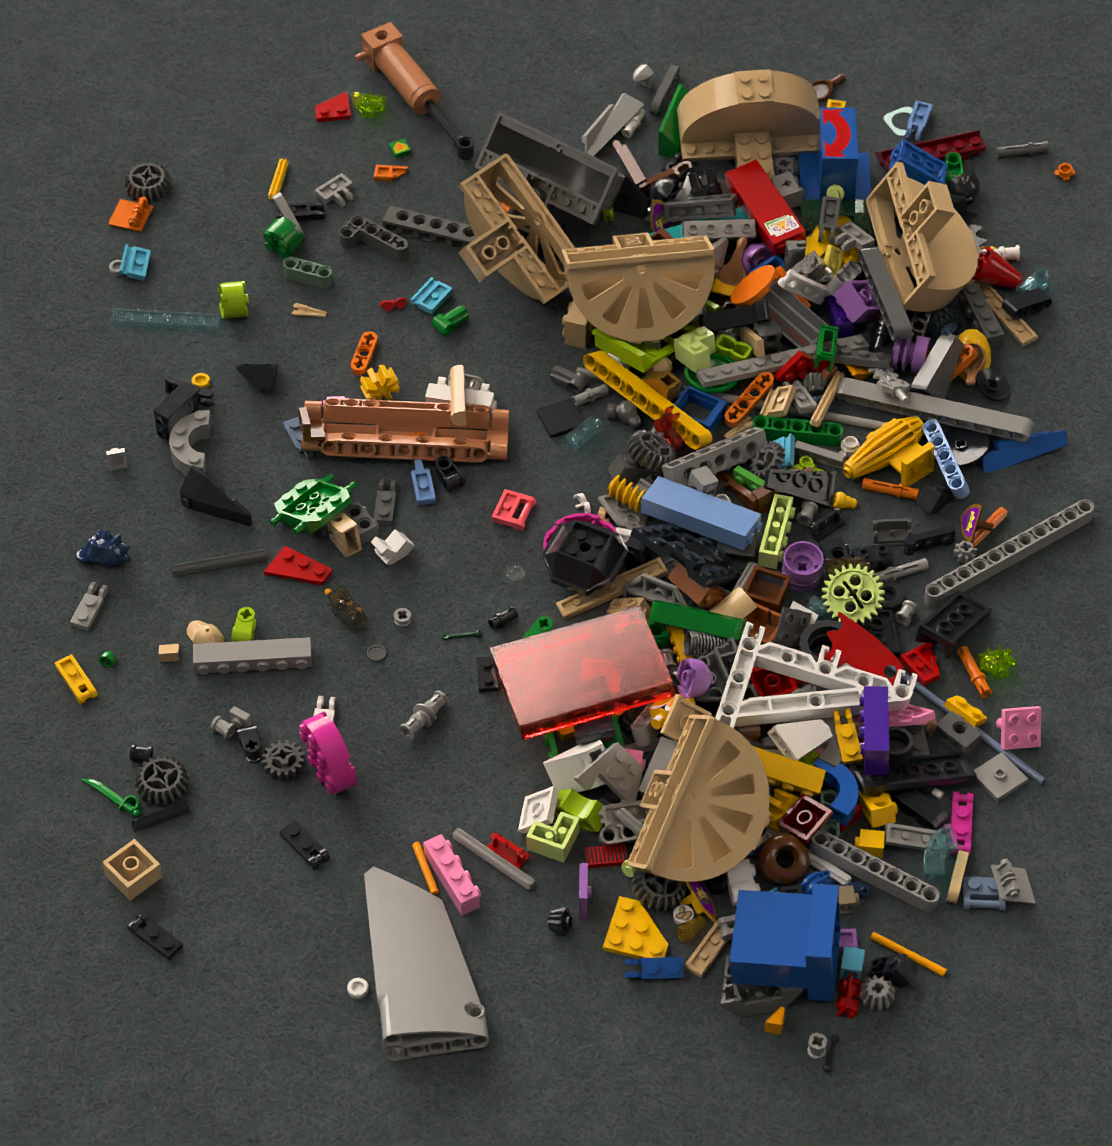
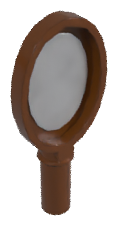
(824, 87)

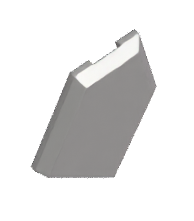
(622, 514)

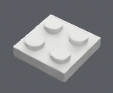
(538, 808)

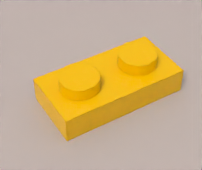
(969, 713)

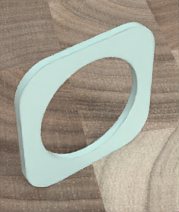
(888, 119)

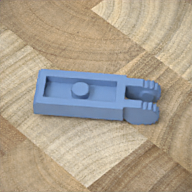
(918, 119)

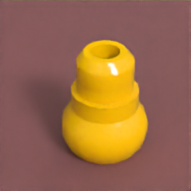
(842, 501)

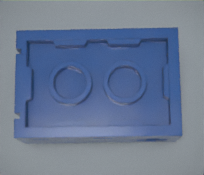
(918, 163)

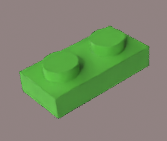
(747, 479)

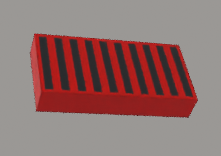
(605, 856)

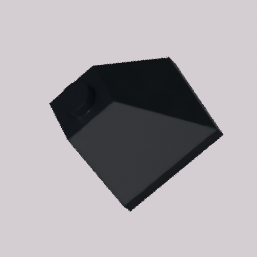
(259, 375)

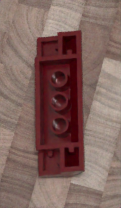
(962, 143)

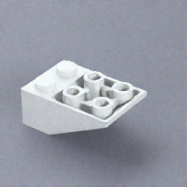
(572, 762)

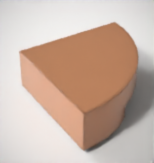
(827, 374)

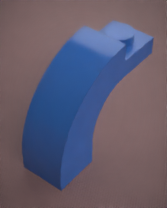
(846, 786)

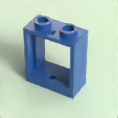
(706, 401)

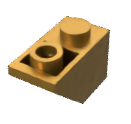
(664, 383)

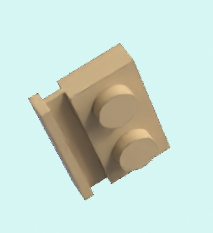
(778, 401)

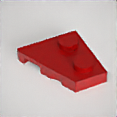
(333, 109)
(922, 662)

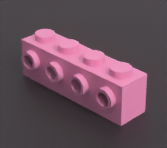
(451, 874)

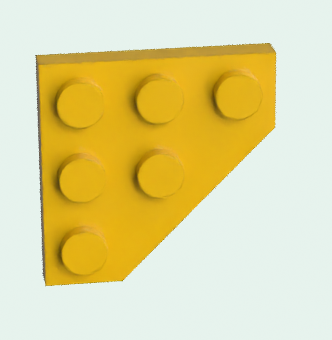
(634, 932)

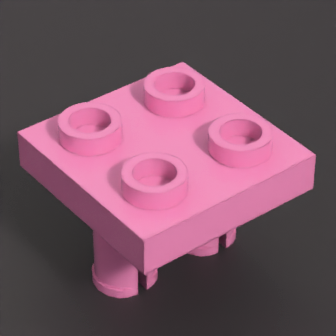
(1020, 727)

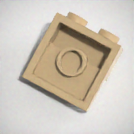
(678, 717)

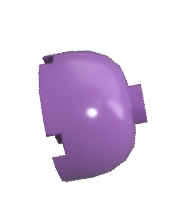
(754, 256)
(694, 678)

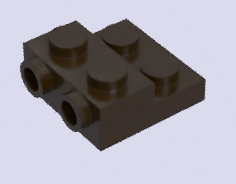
(836, 563)

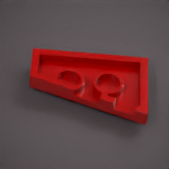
(298, 567)

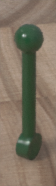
(445, 636)

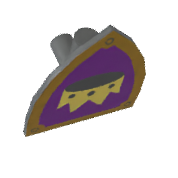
(657, 216)

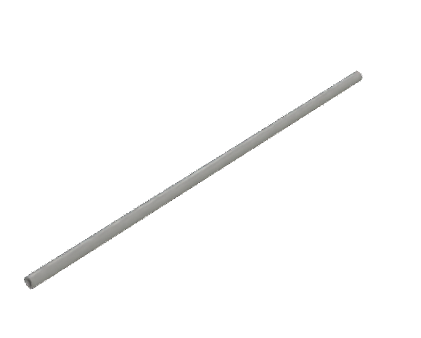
(831, 417)

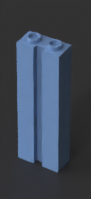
(701, 513)

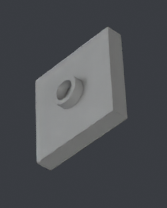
(1000, 777)

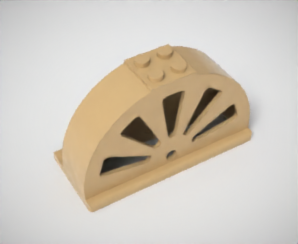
(749, 118)
(498, 242)
(933, 242)
(641, 285)
(704, 806)

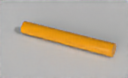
(425, 868)

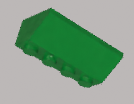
(669, 134)

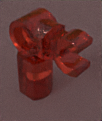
(664, 425)

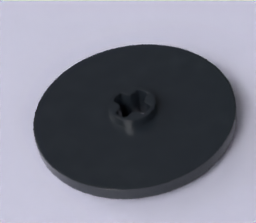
(967, 445)

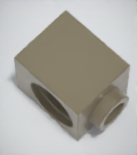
(847, 899)

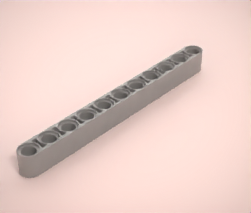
(937, 409)
(1009, 553)

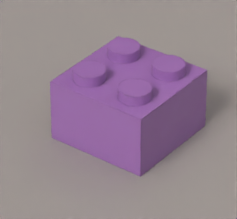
(857, 301)

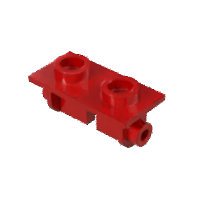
(508, 850)
(849, 988)

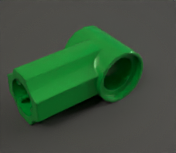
(446, 323)

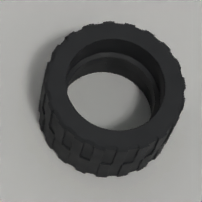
(816, 635)

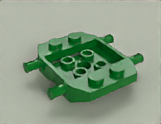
(323, 504)

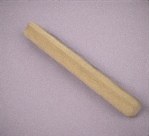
(827, 399)

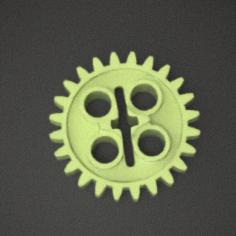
(867, 586)

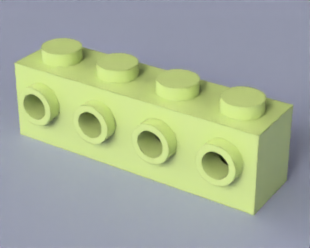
(775, 531)

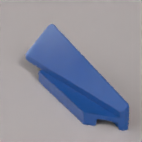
(1010, 452)

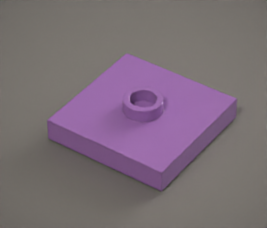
(584, 890)

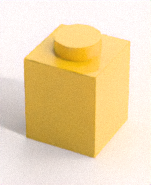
(871, 842)

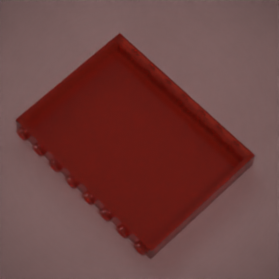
(582, 672)

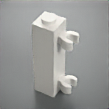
(441, 394)

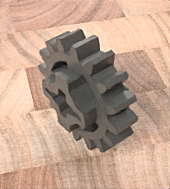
(767, 458)
(283, 760)

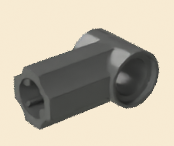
(572, 381)

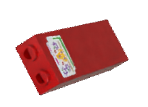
(766, 205)

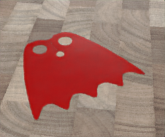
(860, 649)

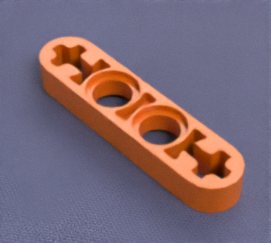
(751, 400)

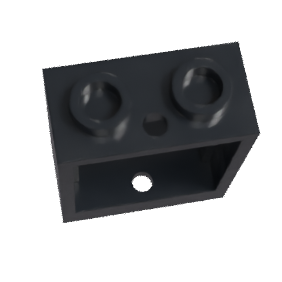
(182, 397)

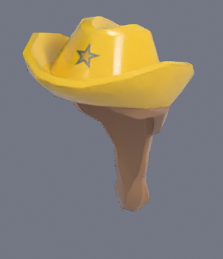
(731, 273)
(983, 359)

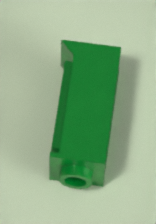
(826, 333)

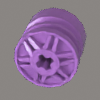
(910, 353)
(804, 564)

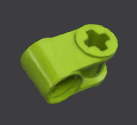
(244, 625)

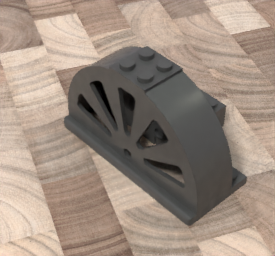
(554, 170)

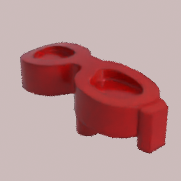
(389, 305)

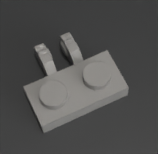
(334, 188)
(855, 237)

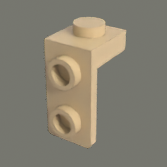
(620, 604)

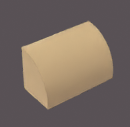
(736, 604)

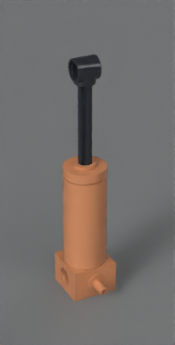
(385, 52)

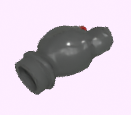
(625, 412)

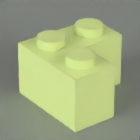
(695, 349)
(556, 840)

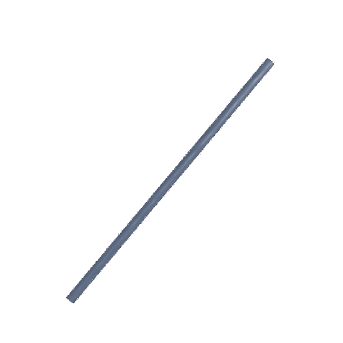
(985, 738)

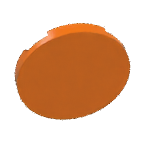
(754, 286)

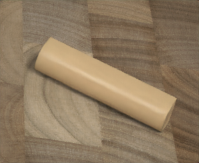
(458, 395)

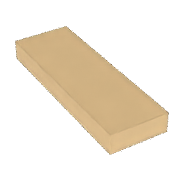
(752, 339)
(706, 952)

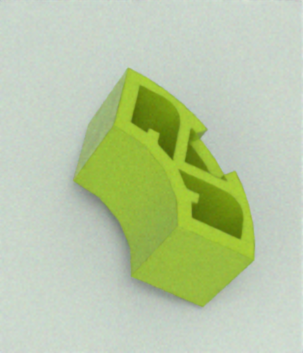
(586, 809)

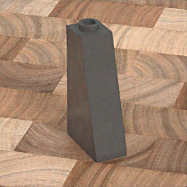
(939, 367)

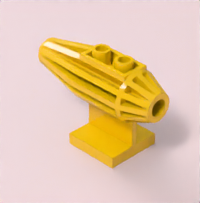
(895, 446)

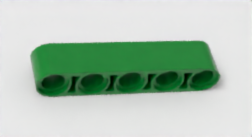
(776, 427)
(697, 619)

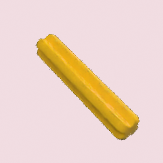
(278, 178)

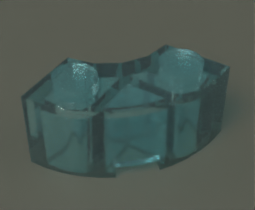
(937, 851)

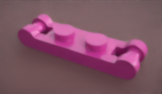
(962, 820)

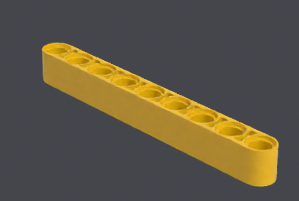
(645, 397)

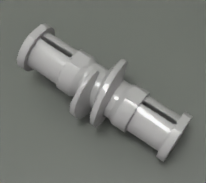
(423, 715)

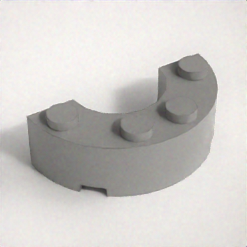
(184, 436)

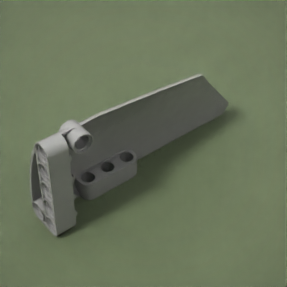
(419, 972)

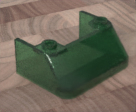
(851, 208)

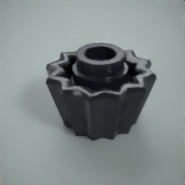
(627, 719)
(560, 921)

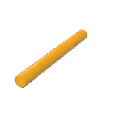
(911, 955)

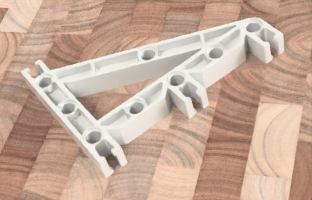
(795, 707)

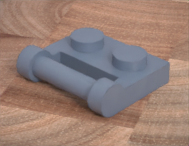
(981, 888)

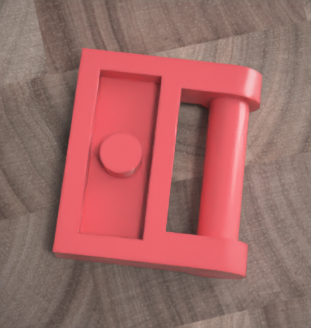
(507, 508)

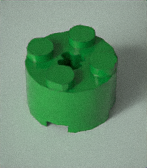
(282, 237)

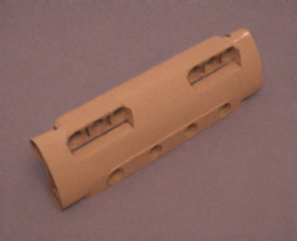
(397, 418)

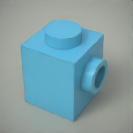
(852, 962)

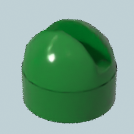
(107, 654)

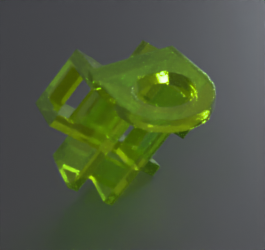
(364, 105)
(990, 664)

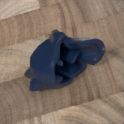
(105, 549)

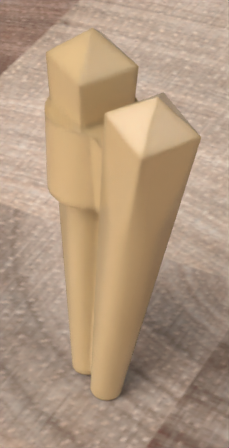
(304, 310)
(745, 425)

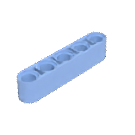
(946, 459)

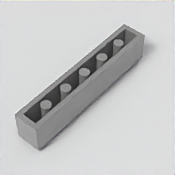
(252, 655)

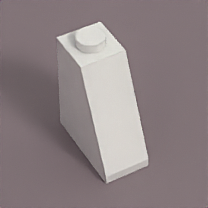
(800, 738)

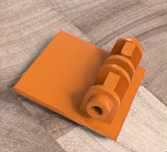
(131, 214)

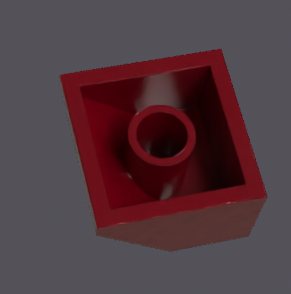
(804, 818)

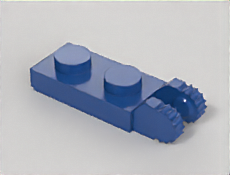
(657, 967)

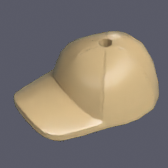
(203, 633)

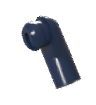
(860, 888)

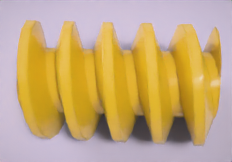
(626, 493)

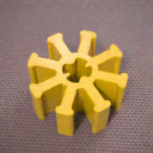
(379, 383)
(779, 806)

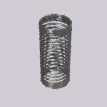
(693, 637)

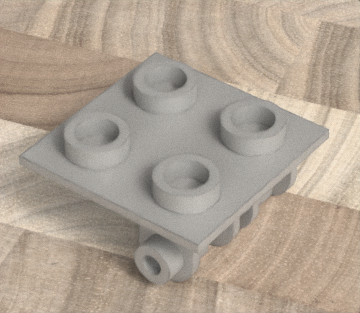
(1012, 883)

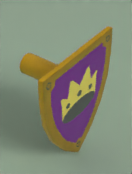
(700, 899)

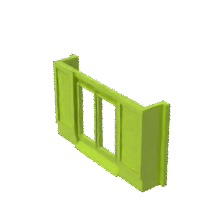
(641, 355)

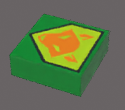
(399, 148)

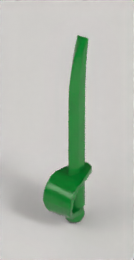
(122, 803)

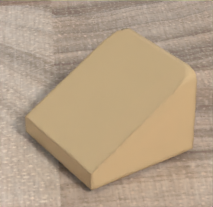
(169, 652)

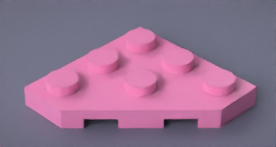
(910, 716)

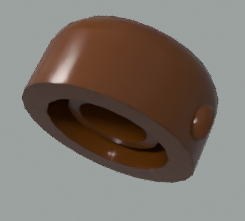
(768, 866)

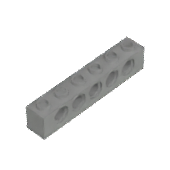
(722, 450)

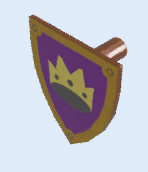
(971, 520)

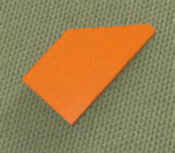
(389, 173)

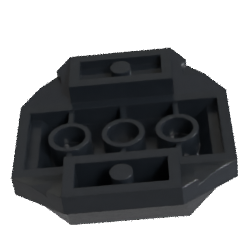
(583, 570)

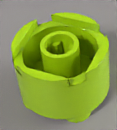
(233, 300)

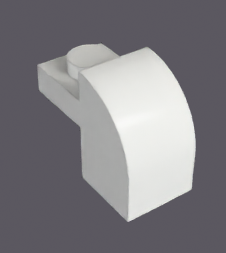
(393, 548)

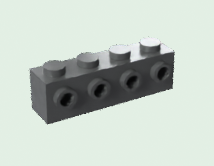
(981, 315)

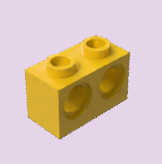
(878, 808)

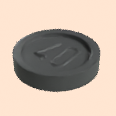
(376, 653)

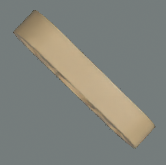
(957, 877)

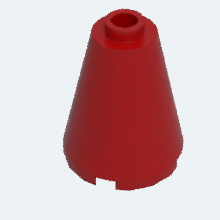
(996, 270)

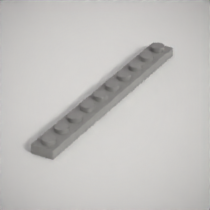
(770, 363)

